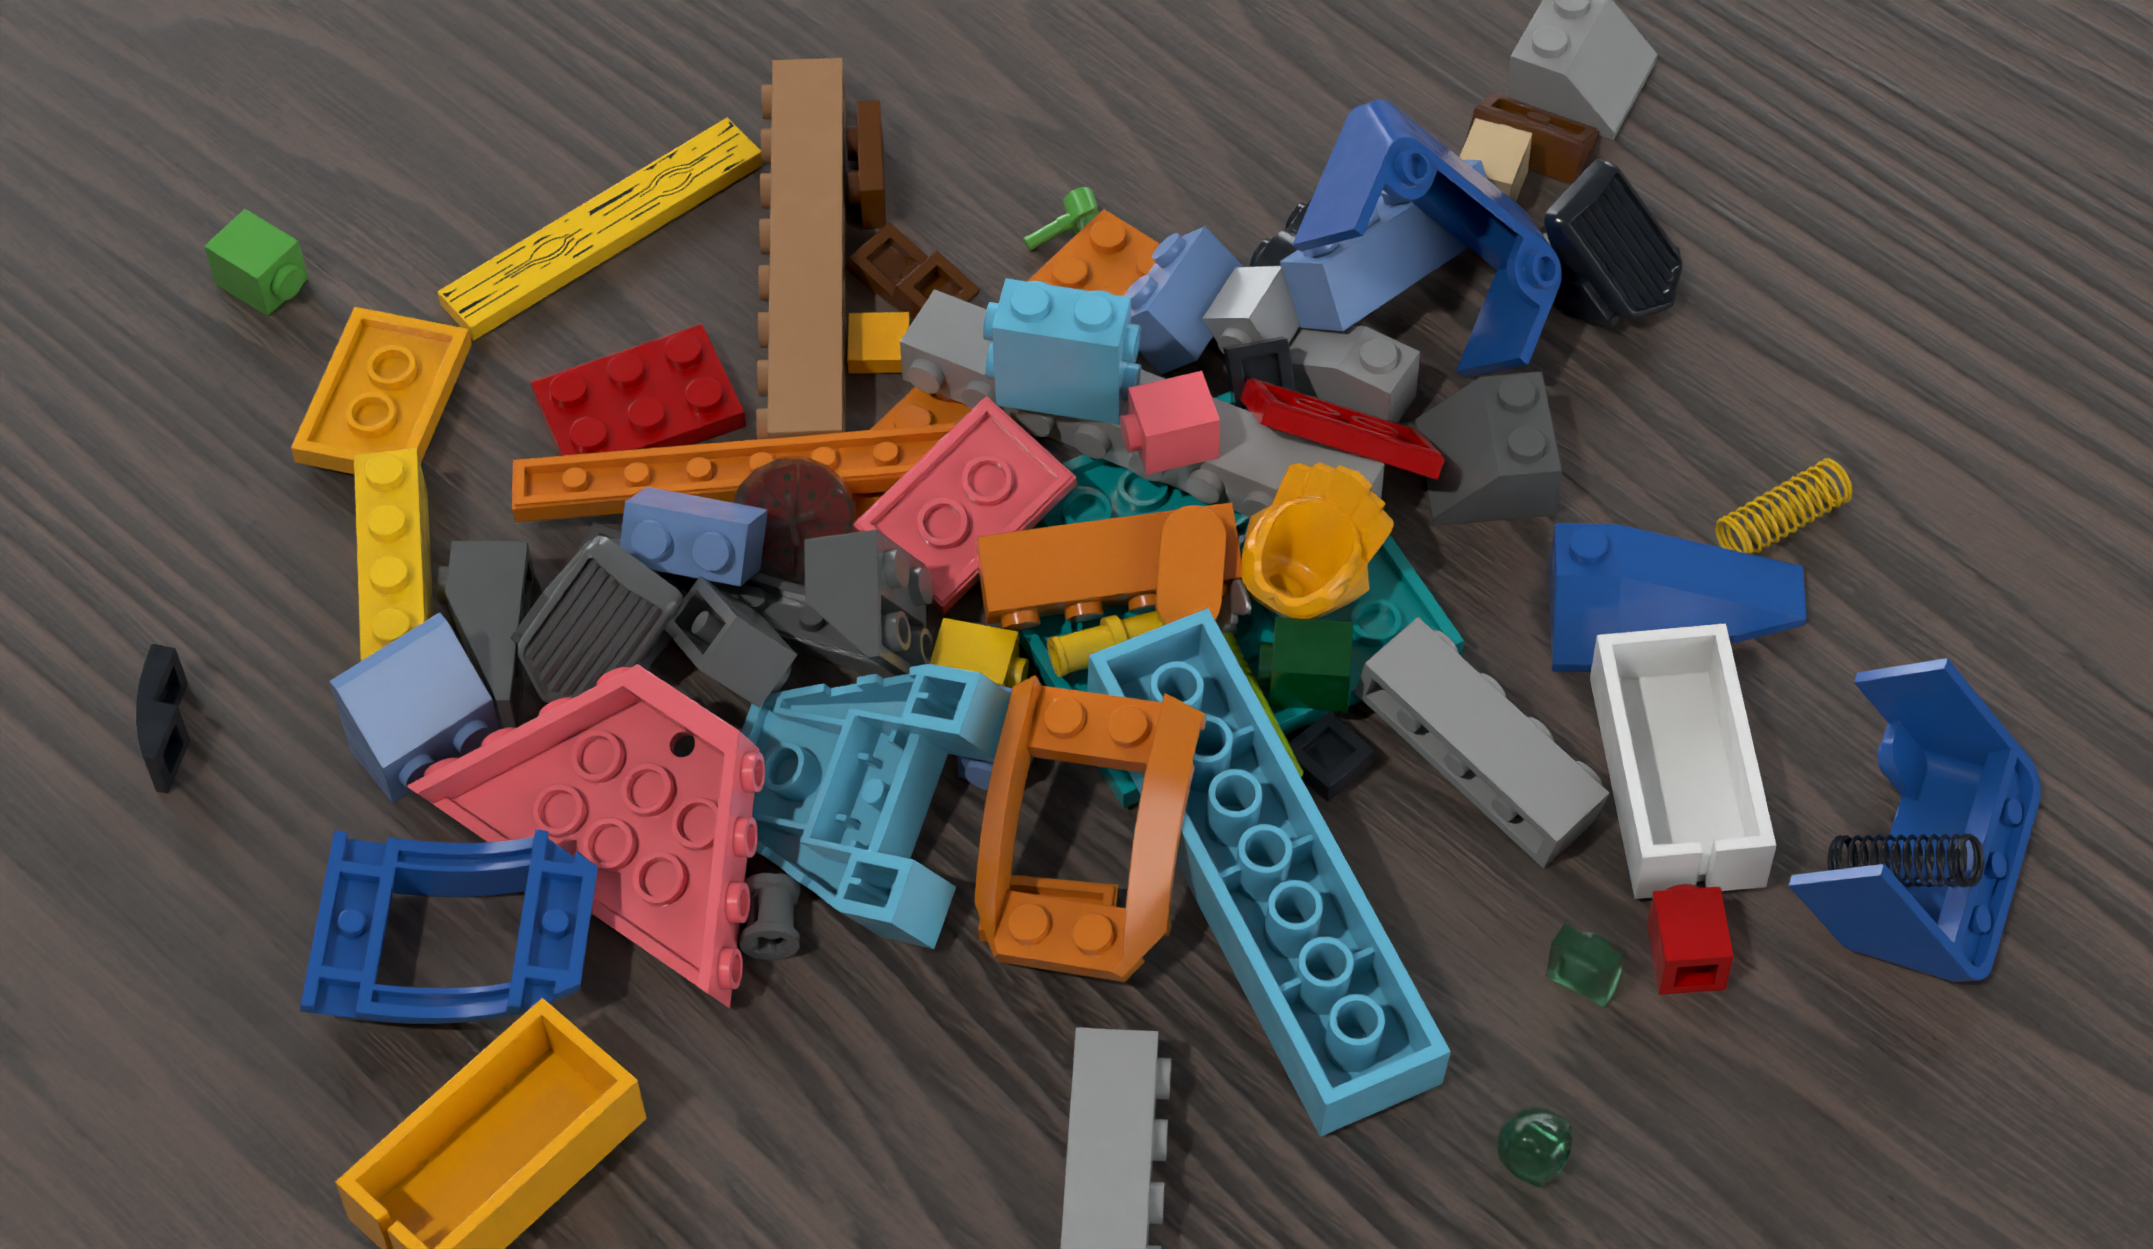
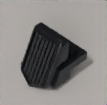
(1610, 250)

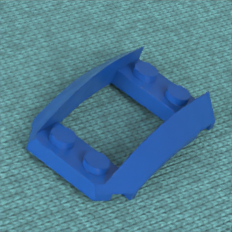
(357, 910)

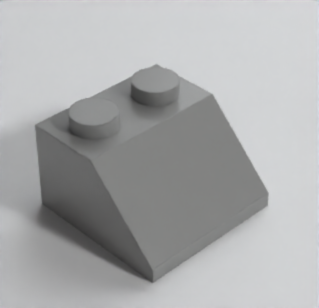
(1581, 63)

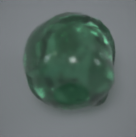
(1535, 1145)

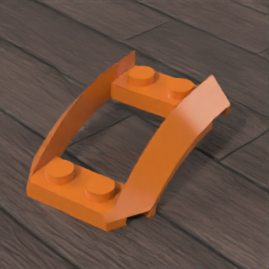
(1100, 733)

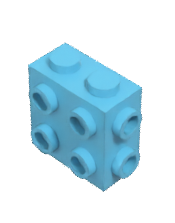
(1062, 350)

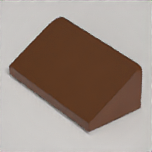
(1557, 142)

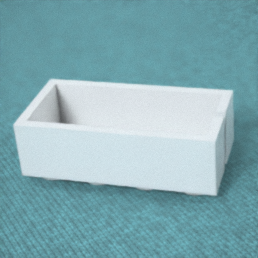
(1681, 760)

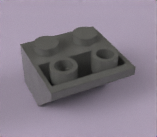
(872, 596)

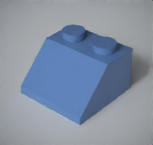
(413, 706)

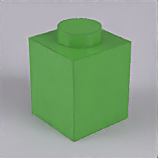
(256, 262)

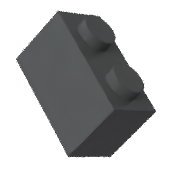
(731, 642)

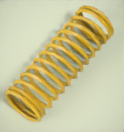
(1819, 477)

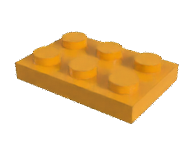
(381, 389)

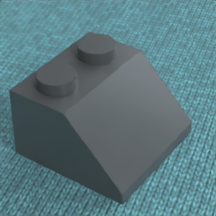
(1495, 452)

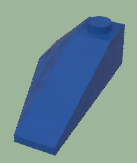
(1645, 581)

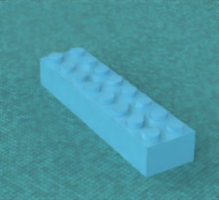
(1281, 888)

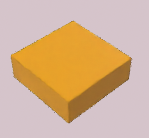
(876, 341)

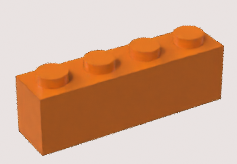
(1082, 568)

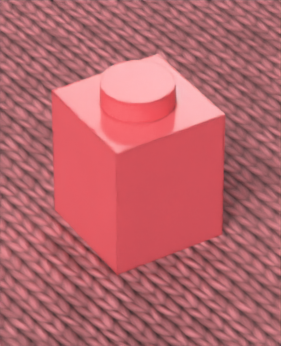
(1171, 423)

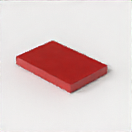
(1341, 428)

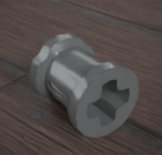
(771, 917)

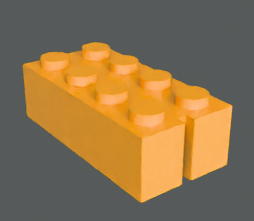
(495, 1141)

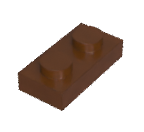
(865, 145)

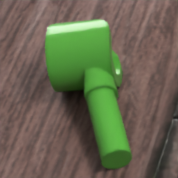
(1080, 210)

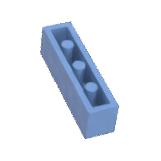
(1356, 276)

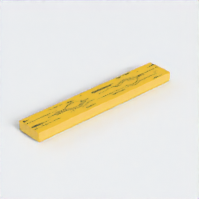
(600, 228)

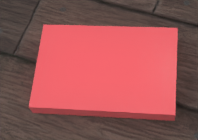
(971, 484)

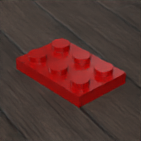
(641, 398)

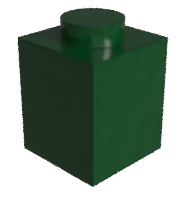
(1308, 664)

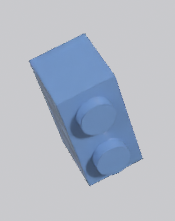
(1177, 295)
(694, 535)

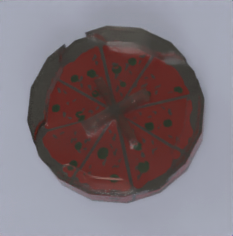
(802, 503)

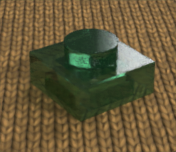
(1585, 964)

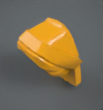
(1314, 542)

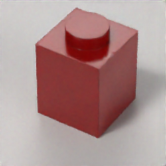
(1689, 939)

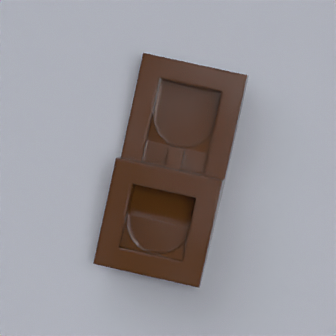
(904, 274)

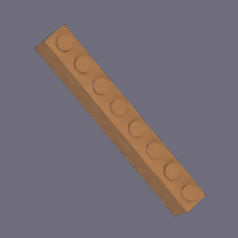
(805, 249)

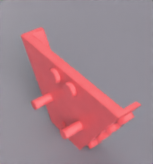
(656, 825)

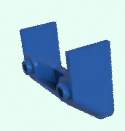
(1395, 154)
(1954, 777)

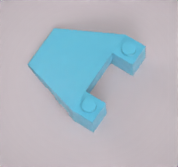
(854, 783)

